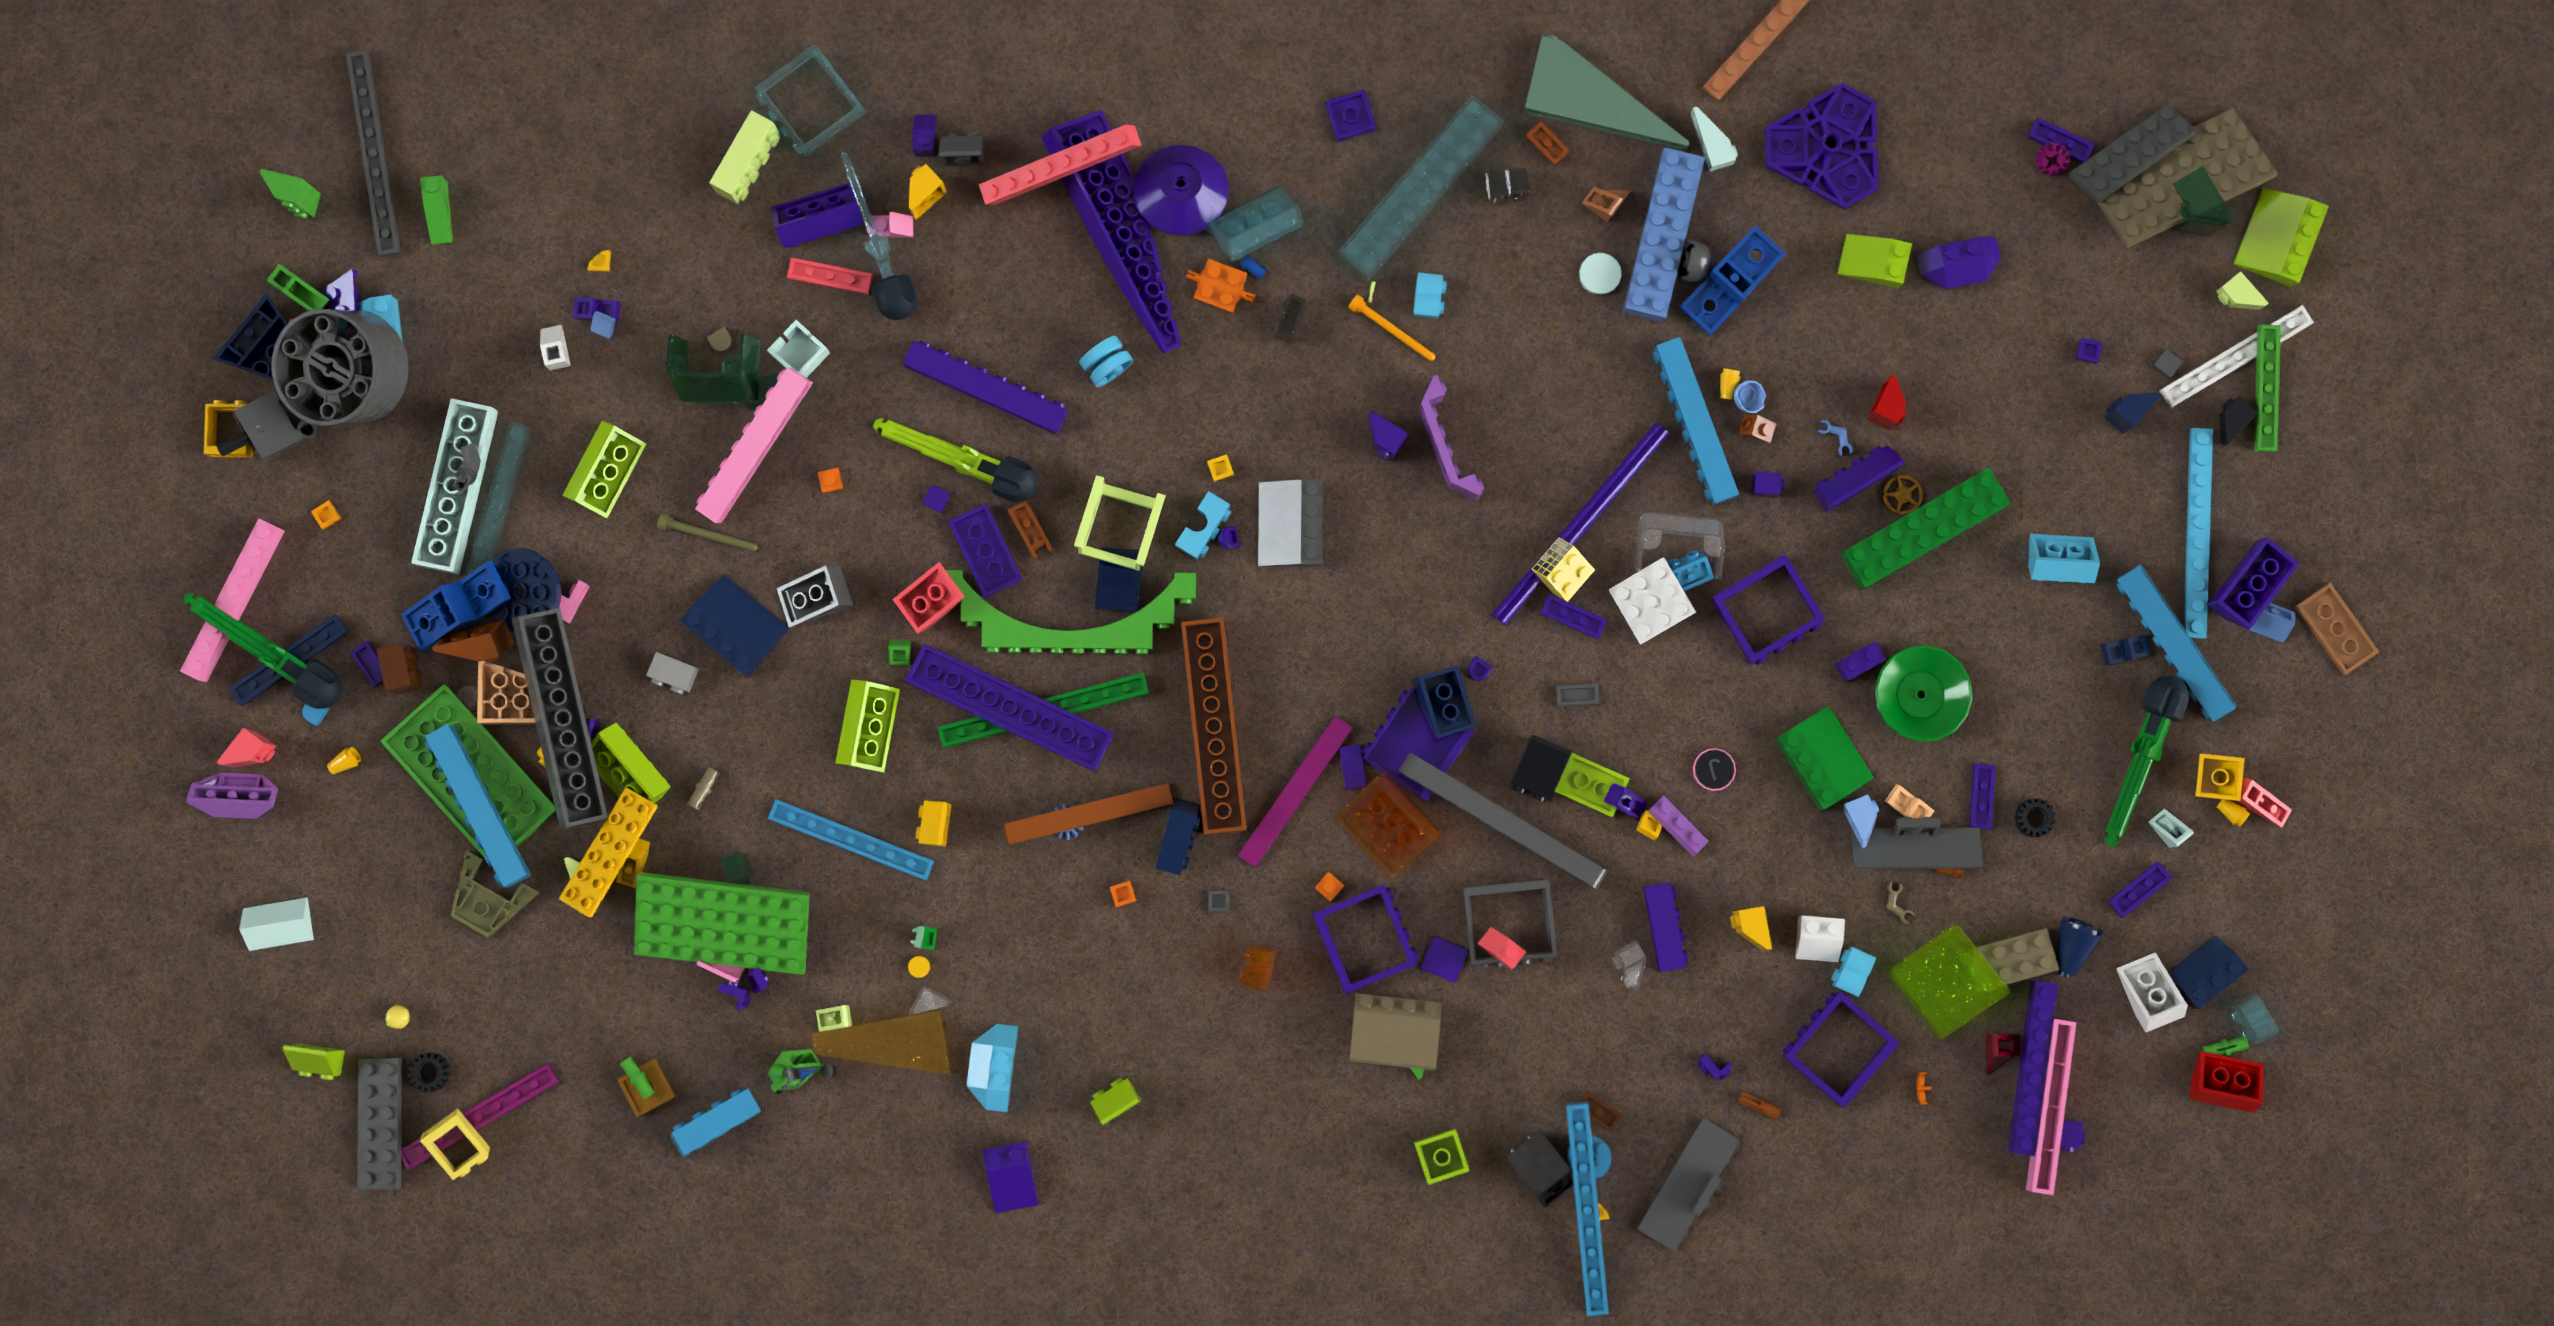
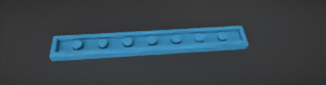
(851, 839)

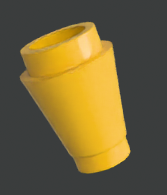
(1728, 382)
(344, 760)
(2233, 812)

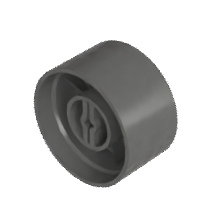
(307, 367)

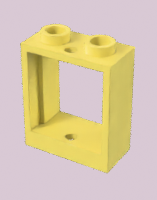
(443, 1126)

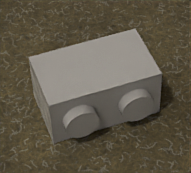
(672, 672)

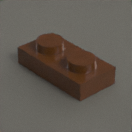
(1601, 1112)

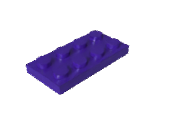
(985, 550)

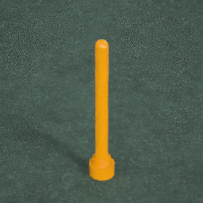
(1360, 306)

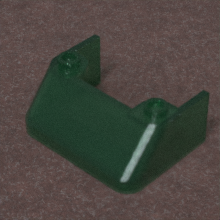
(2201, 206)
(733, 385)

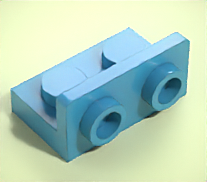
(1691, 569)

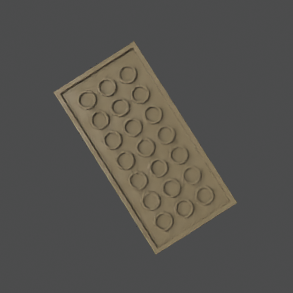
(2151, 201)

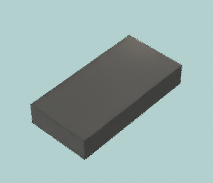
(1577, 695)

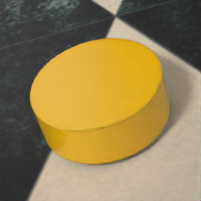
(919, 966)

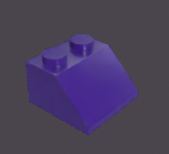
(1386, 437)

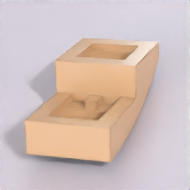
(1907, 804)

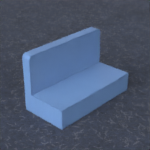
(2275, 623)

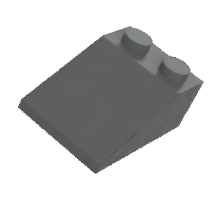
(814, 595)

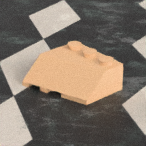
(502, 696)

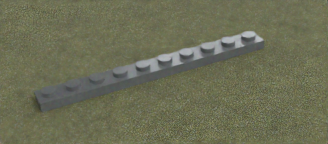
(373, 153)

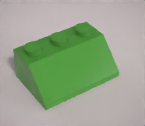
(292, 193)

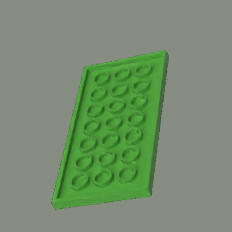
(512, 790)
(721, 923)

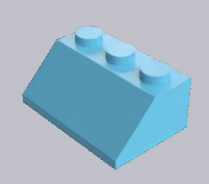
(384, 307)
(2063, 558)

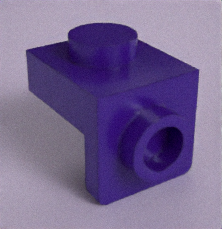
(733, 989)
(1708, 1066)

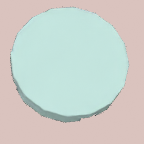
(1600, 273)

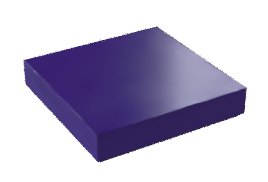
(1350, 115)

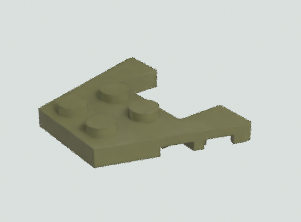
(482, 907)

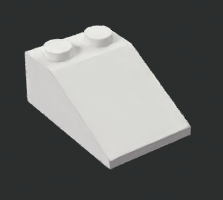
(2152, 992)

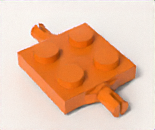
(1220, 285)

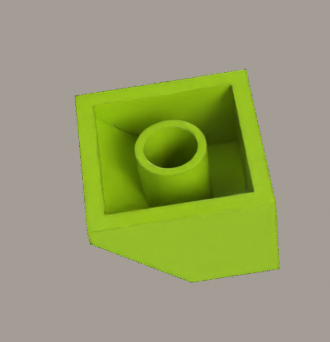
(1114, 1101)

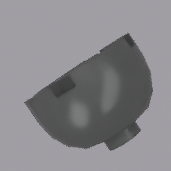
(1695, 261)

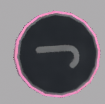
(1714, 769)

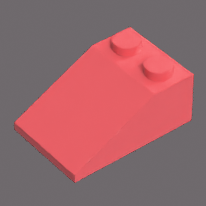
(929, 598)

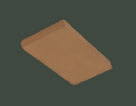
(2336, 629)

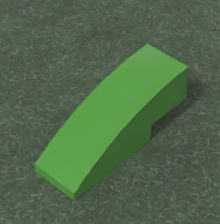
(297, 289)

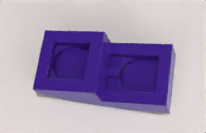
(586, 307)

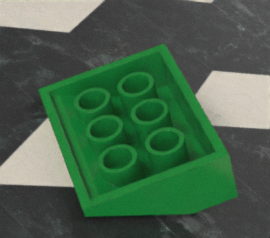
(1824, 758)

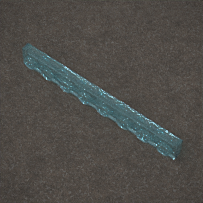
(499, 496)

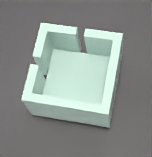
(799, 351)

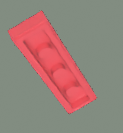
(830, 276)

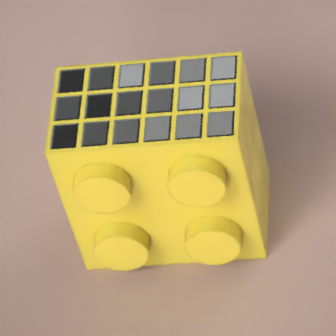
(1563, 569)

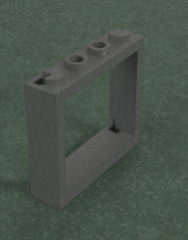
(1545, 956)

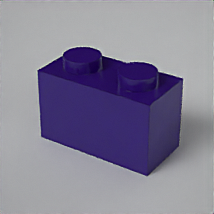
(1860, 661)

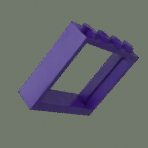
(1779, 645)
(1402, 933)
(1867, 1071)

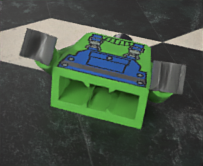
(795, 1068)

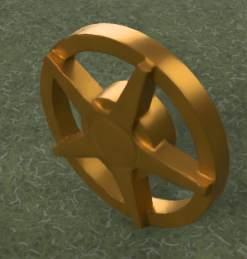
(1902, 495)

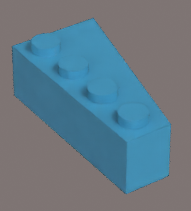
(714, 1122)

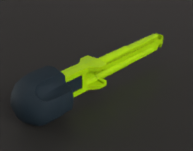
(1009, 478)

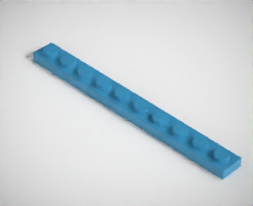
(1587, 1208)

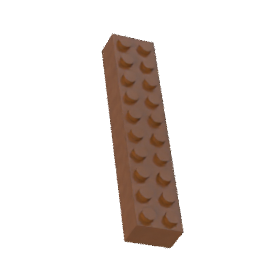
(1213, 726)

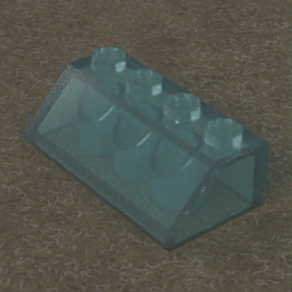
(1256, 224)

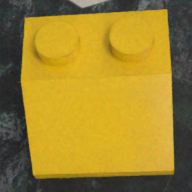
(924, 190)
(2219, 777)
(934, 823)
(1752, 926)

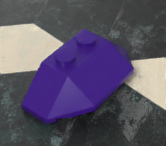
(1959, 262)

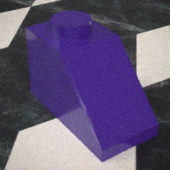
(924, 135)

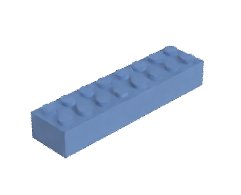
(1663, 235)

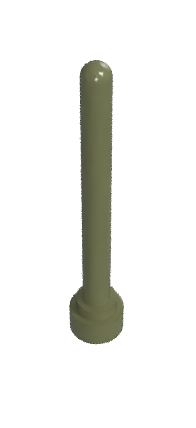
(667, 522)

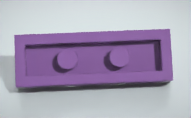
(1678, 825)

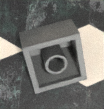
(962, 150)

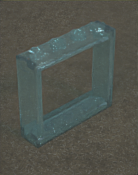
(832, 131)

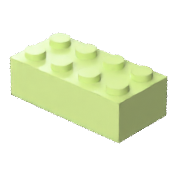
(745, 157)

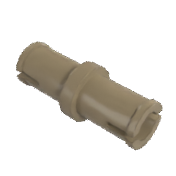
(703, 788)

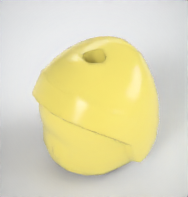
(397, 1017)

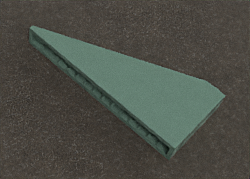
(1579, 94)

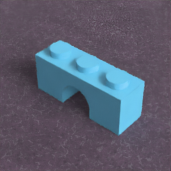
(1194, 542)

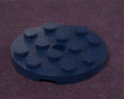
(535, 575)

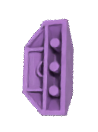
(233, 795)

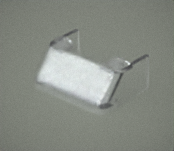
(1654, 524)

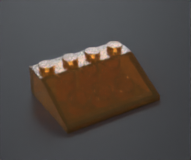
(1388, 824)

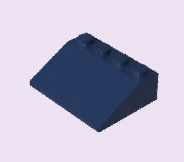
(734, 625)

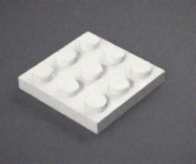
(1652, 600)

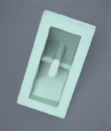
(2170, 828)

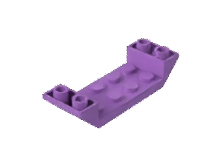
(1467, 486)

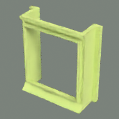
(1097, 491)

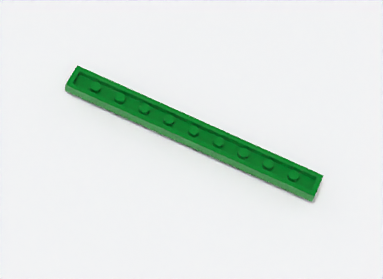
(1073, 702)

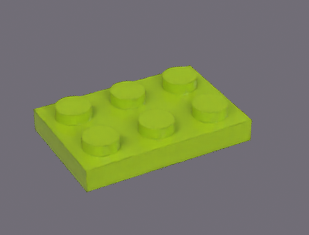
(1589, 783)

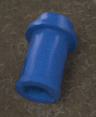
(1253, 267)

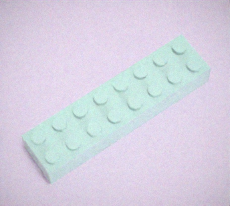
(447, 511)

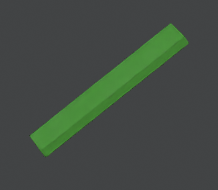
(2267, 388)

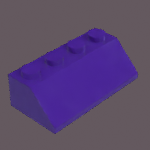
(816, 215)
(1858, 477)
(2253, 583)

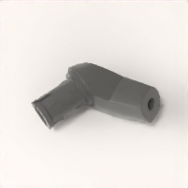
(469, 468)

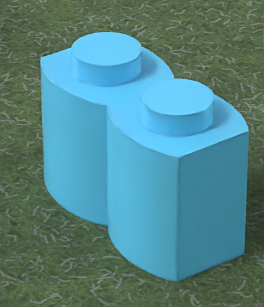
(1428, 295)
(1853, 971)

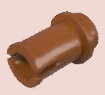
(1955, 872)

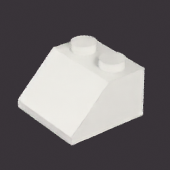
(1819, 938)

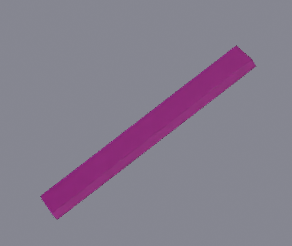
(1295, 791)
(486, 1112)

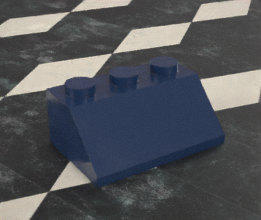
(2207, 972)

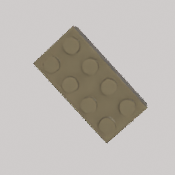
(2021, 956)

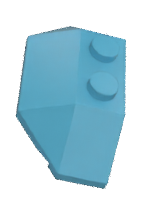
(992, 1067)

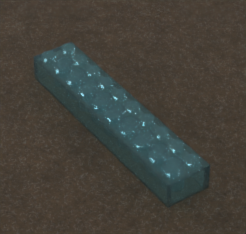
(1420, 188)

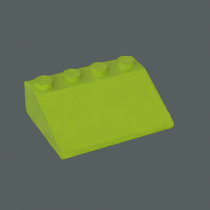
(2281, 236)

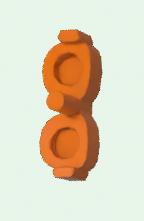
(1920, 1088)

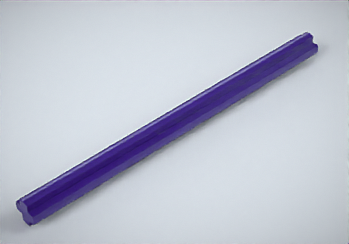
(1586, 517)

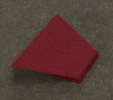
(2000, 1049)

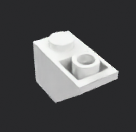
(554, 348)

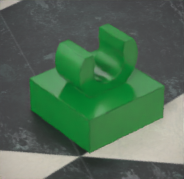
(925, 937)

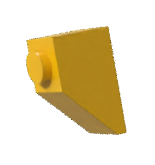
(634, 864)

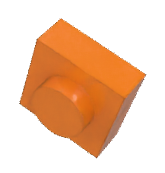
(830, 480)
(1329, 886)
(1123, 894)

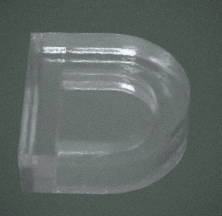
(469, 697)

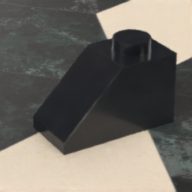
(2234, 418)

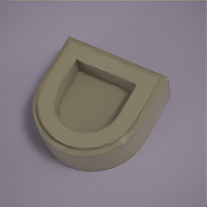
(720, 340)

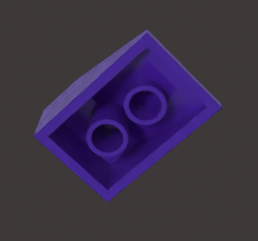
(1010, 1176)

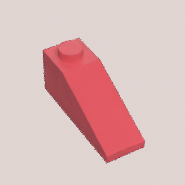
(2263, 803)

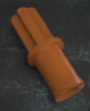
(1759, 1105)

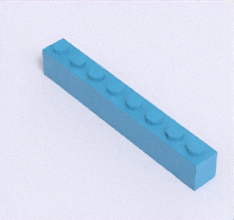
(1696, 421)
(2176, 642)
(477, 805)

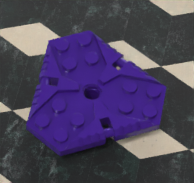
(1798, 146)

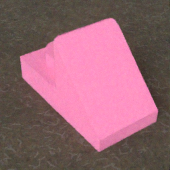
(894, 225)
(569, 606)

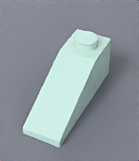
(1715, 145)

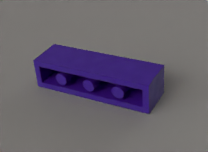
(1664, 927)

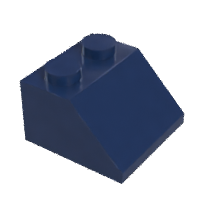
(2128, 411)

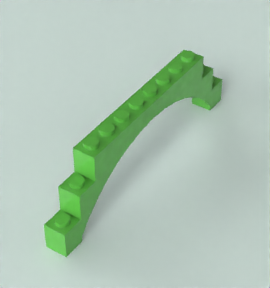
(1128, 634)

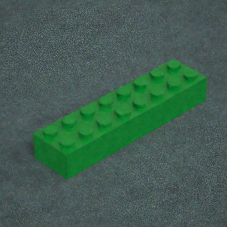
(1925, 529)

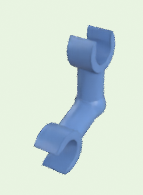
(1841, 432)

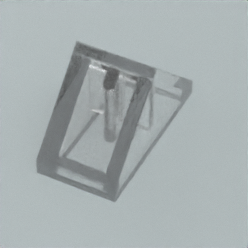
(928, 1000)

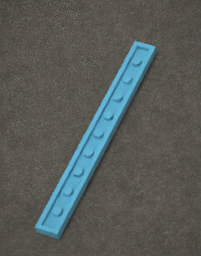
(2198, 532)

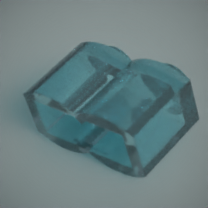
(2254, 1019)

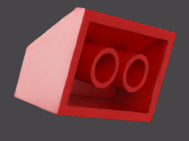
(2227, 1082)

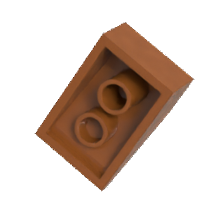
(478, 642)

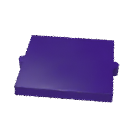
(1444, 959)

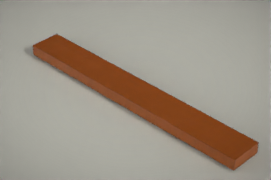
(1088, 814)

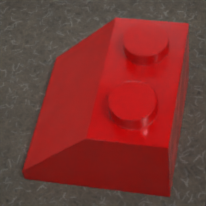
(1889, 405)

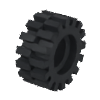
(2047, 814)
(416, 1072)

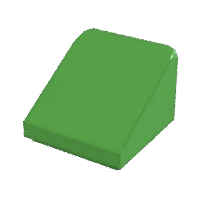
(899, 652)

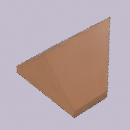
(1605, 202)

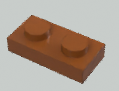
(1547, 143)

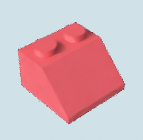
(247, 749)

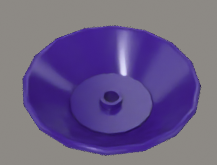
(1181, 208)

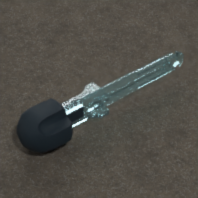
(894, 294)

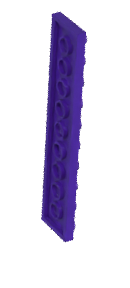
(1009, 708)

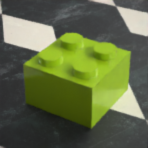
(1441, 1156)

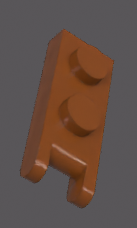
(1029, 528)

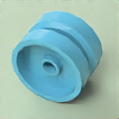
(1106, 361)

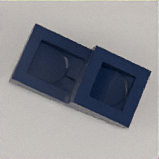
(2125, 649)

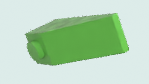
(437, 209)

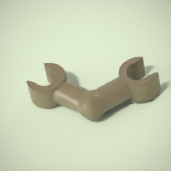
(1891, 905)

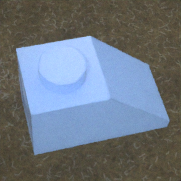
(1862, 817)

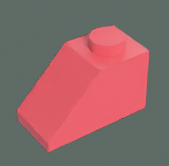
(1501, 948)

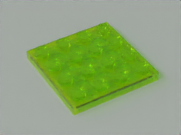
(1948, 981)

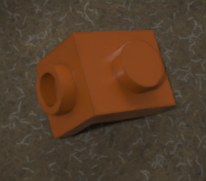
(1757, 428)

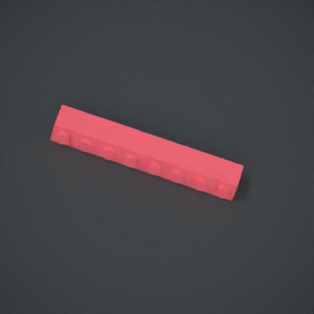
(1060, 164)

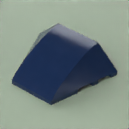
(254, 340)

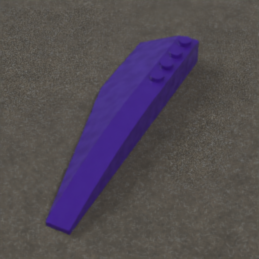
(1117, 228)

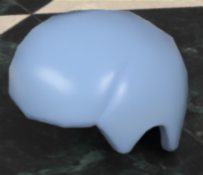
(1749, 396)

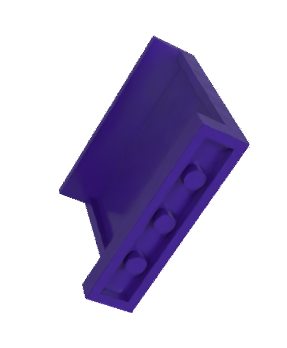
(1411, 733)

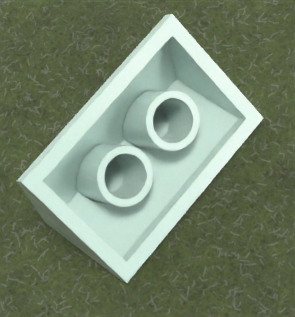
(276, 924)

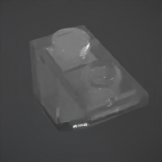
(1631, 962)

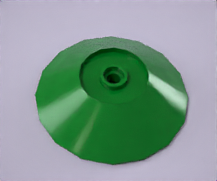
(1944, 688)

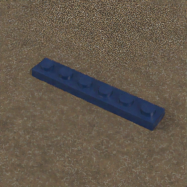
(303, 649)

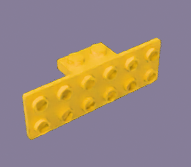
(608, 852)

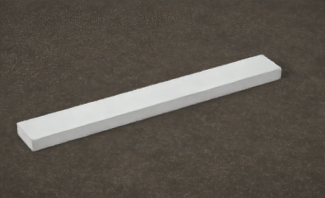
(2230, 359)

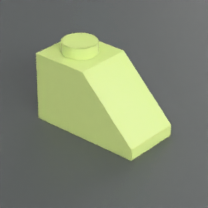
(2241, 294)

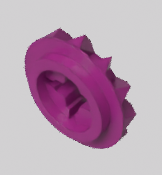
(2052, 149)

